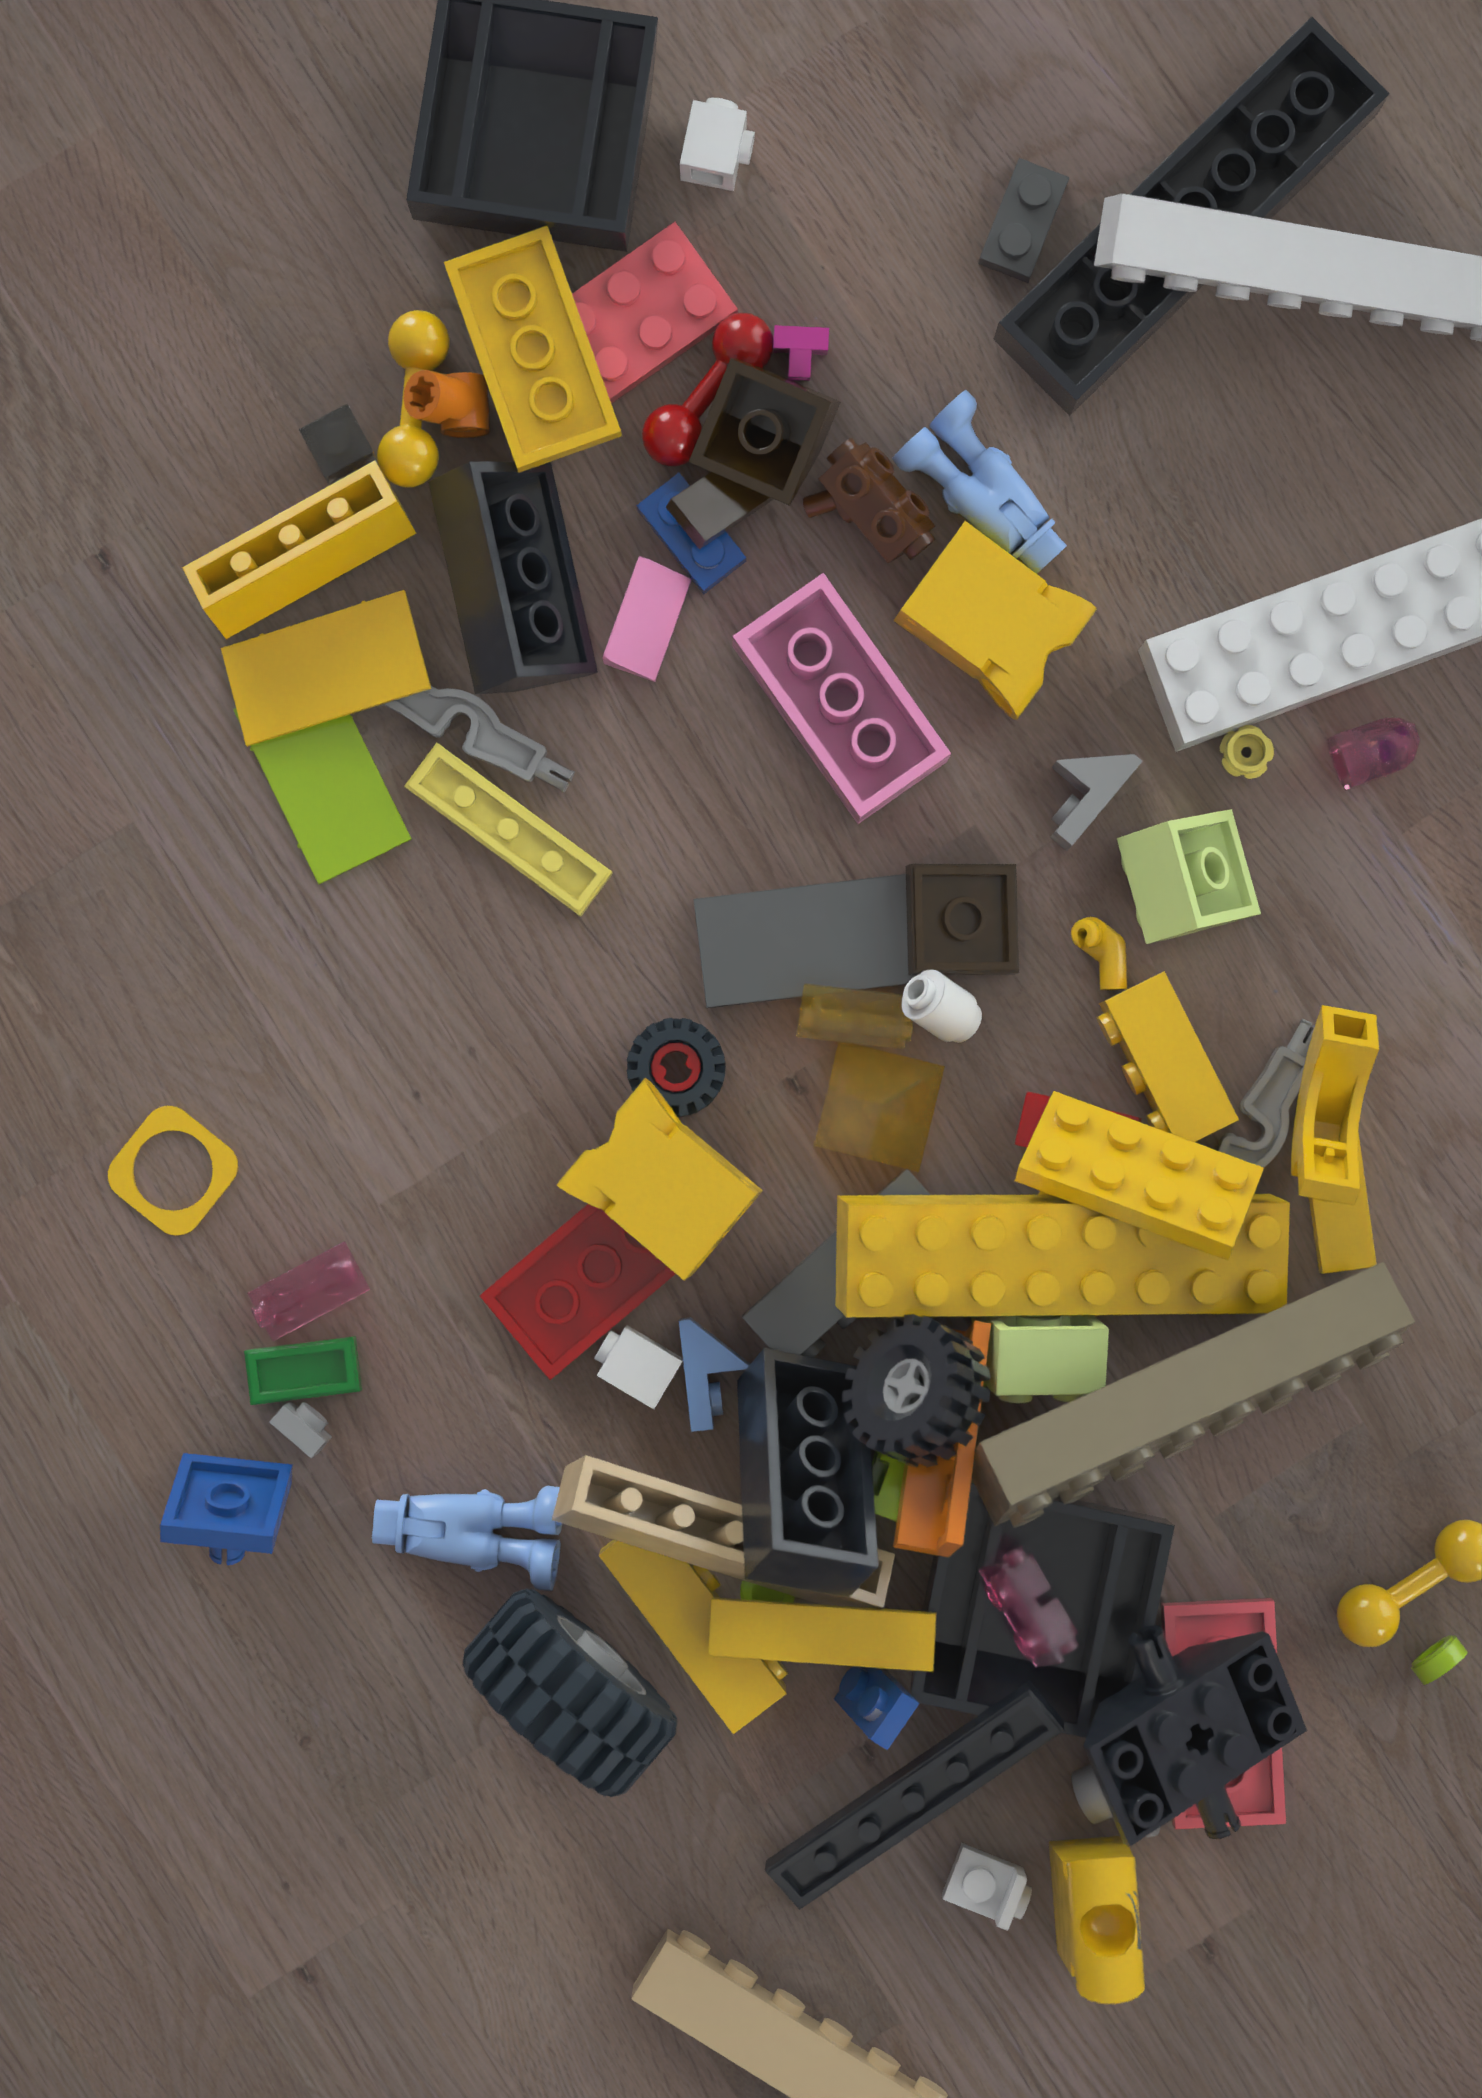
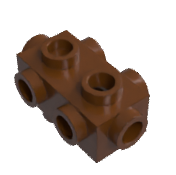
(869, 495)

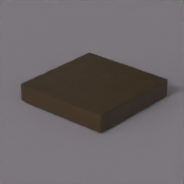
(962, 919)

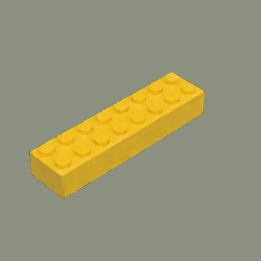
(1044, 1260)

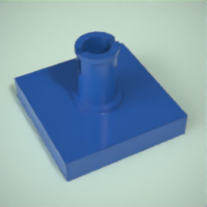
(226, 1505)

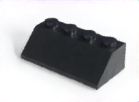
(512, 576)

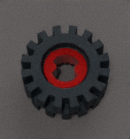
(704, 1060)

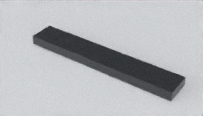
(915, 1795)

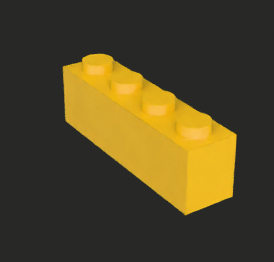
(299, 550)
(678, 1605)

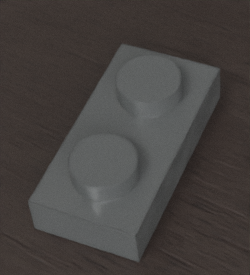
(1023, 220)

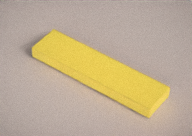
(508, 829)

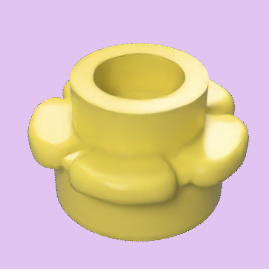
(1261, 752)

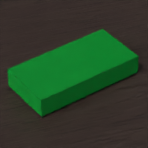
(303, 1370)

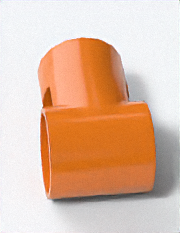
(452, 400)

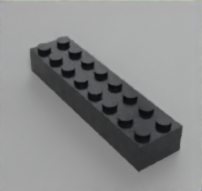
(1238, 161)

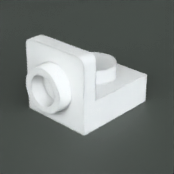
(988, 1886)

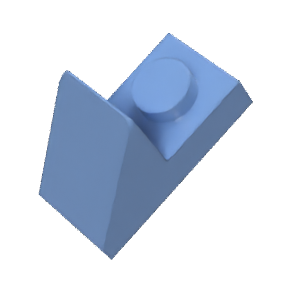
(701, 1356)

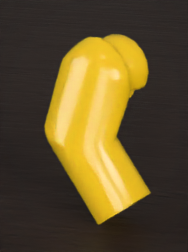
(1105, 947)

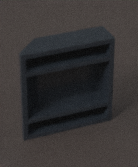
(534, 119)
(1102, 1569)

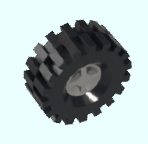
(916, 1391)

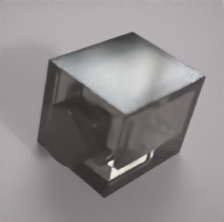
(338, 444)

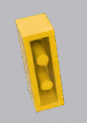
(1166, 1060)

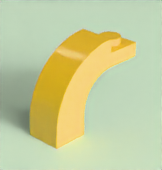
(1331, 1104)

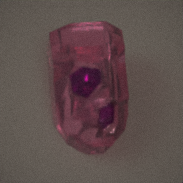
(1373, 751)

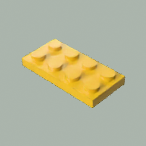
(533, 349)
(1139, 1175)

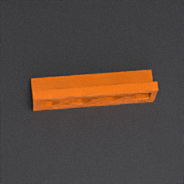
(937, 1497)

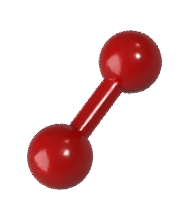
(673, 428)

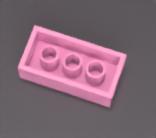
(840, 698)

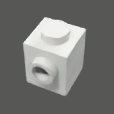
(715, 144)

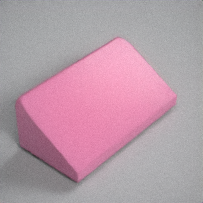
(646, 619)

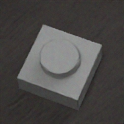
(303, 1427)

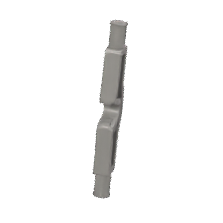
(487, 736)
(1270, 1100)

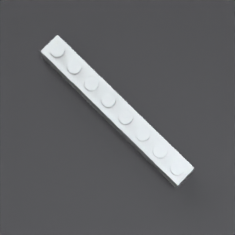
(1290, 264)

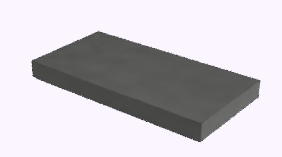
(816, 934)

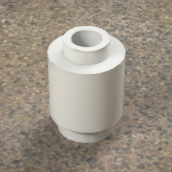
(941, 1007)

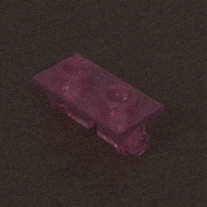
(307, 1291)
(1040, 1632)

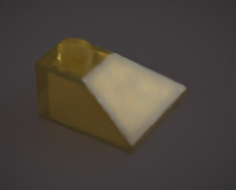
(878, 1106)

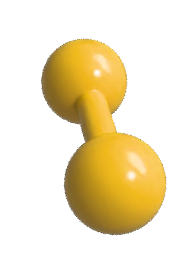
(407, 451)
(1372, 1614)

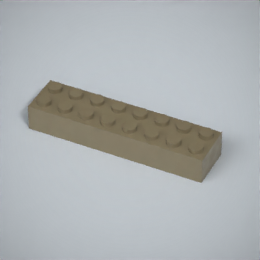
(1188, 1394)

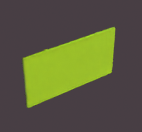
(331, 796)

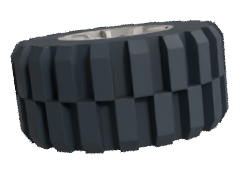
(569, 1693)

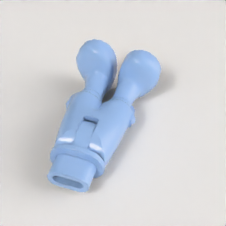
(994, 496)
(462, 1527)

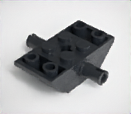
(1189, 1730)

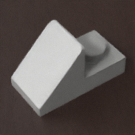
(1098, 781)

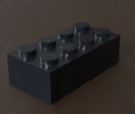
(803, 1477)

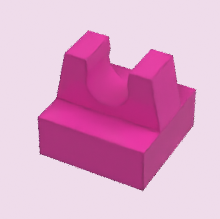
(800, 344)

